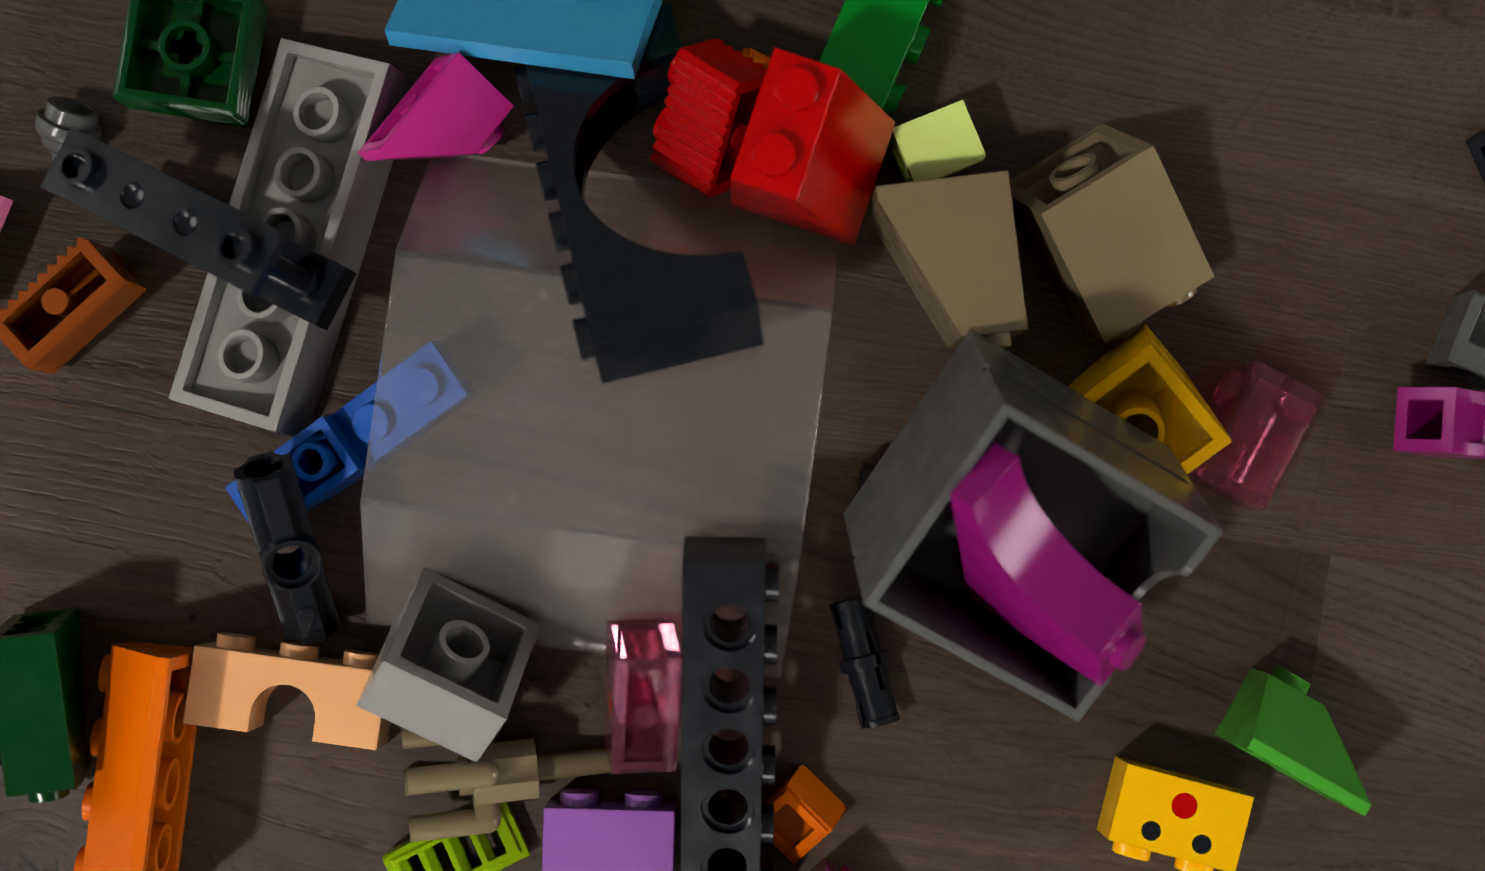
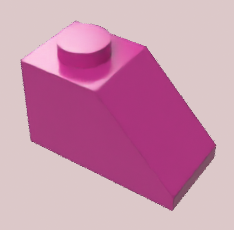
(442, 115)

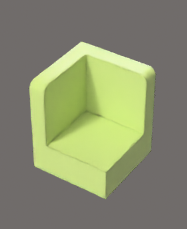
(936, 144)

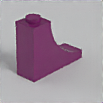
(1035, 578)

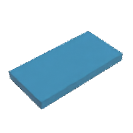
(558, 34)

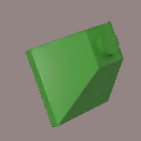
(1293, 735)

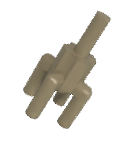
(502, 774)

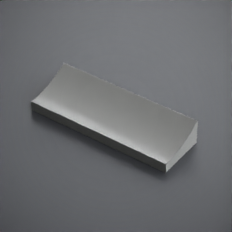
(313, 185)

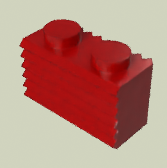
(706, 114)

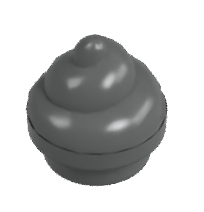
(62, 114)

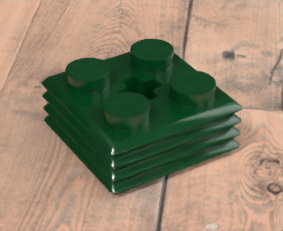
(216, 83)

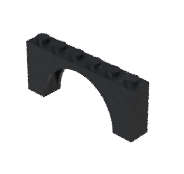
(638, 302)

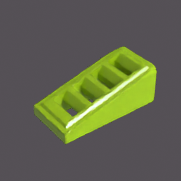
(510, 834)

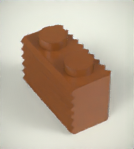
(68, 306)

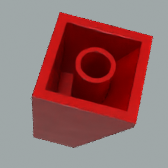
(811, 149)

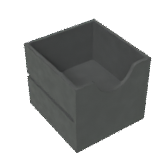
(1091, 472)

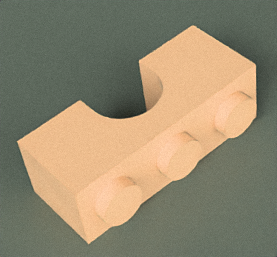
(235, 679)

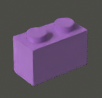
(609, 834)

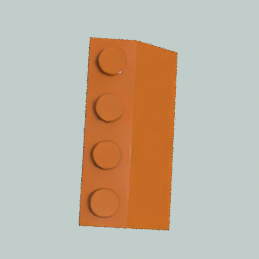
(141, 762)

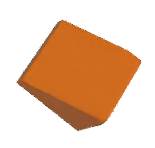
(803, 813)

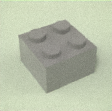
(450, 665)

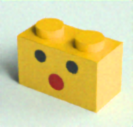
(1173, 816)

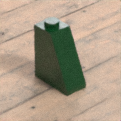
(42, 704)

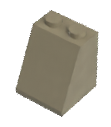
(1109, 231)
(956, 252)

